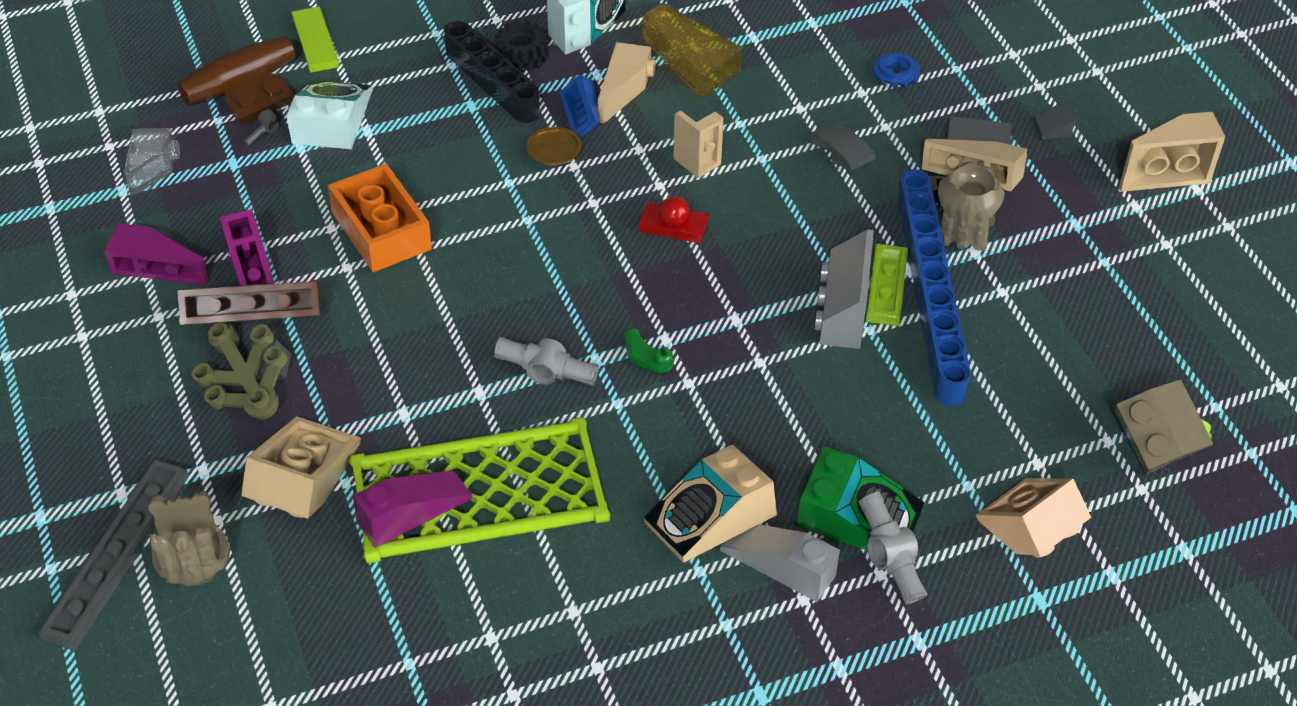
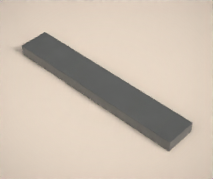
(111, 558)

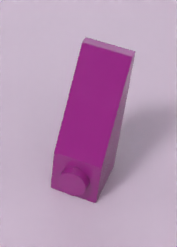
(246, 249)
(149, 254)
(406, 503)

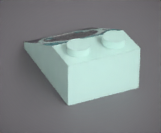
(580, 22)
(328, 113)

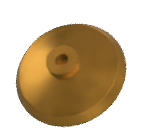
(554, 145)

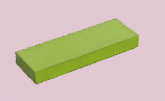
(315, 39)
(887, 285)

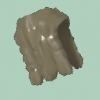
(969, 205)
(188, 542)

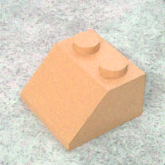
(1036, 515)

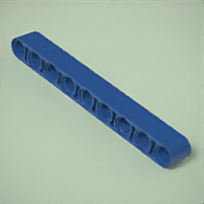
(933, 289)

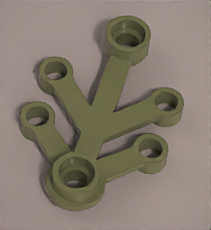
(261, 399)

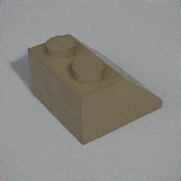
(1162, 425)

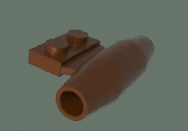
(243, 79)

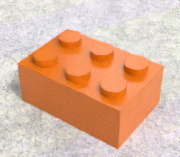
(380, 217)

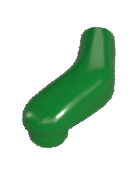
(644, 355)

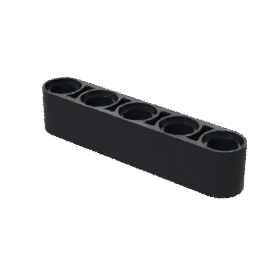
(492, 71)

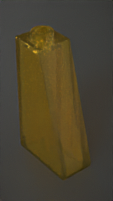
(691, 49)

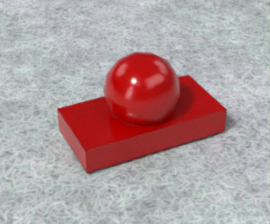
(674, 220)

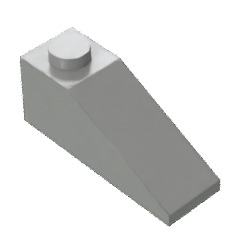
(787, 557)

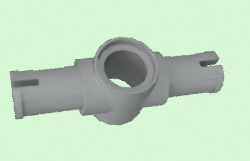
(546, 361)
(892, 548)

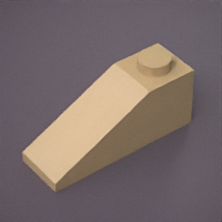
(625, 78)
(946, 155)

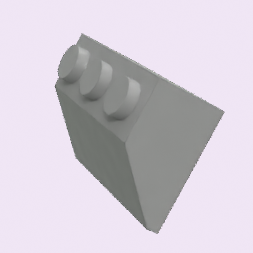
(845, 292)

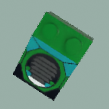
(832, 497)

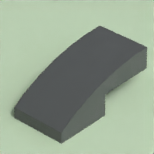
(845, 146)

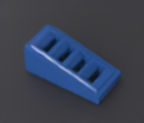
(580, 98)

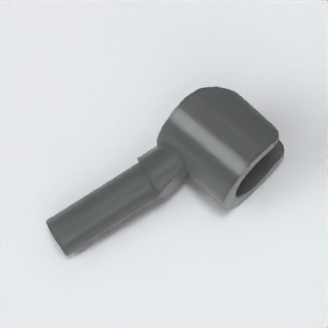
(268, 124)

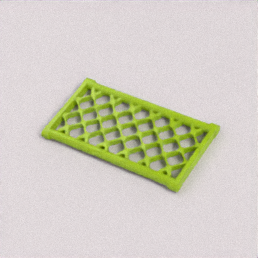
(504, 522)

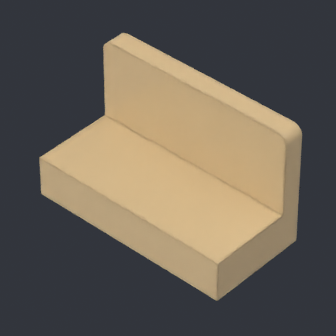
(698, 143)

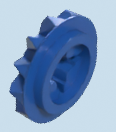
(907, 66)

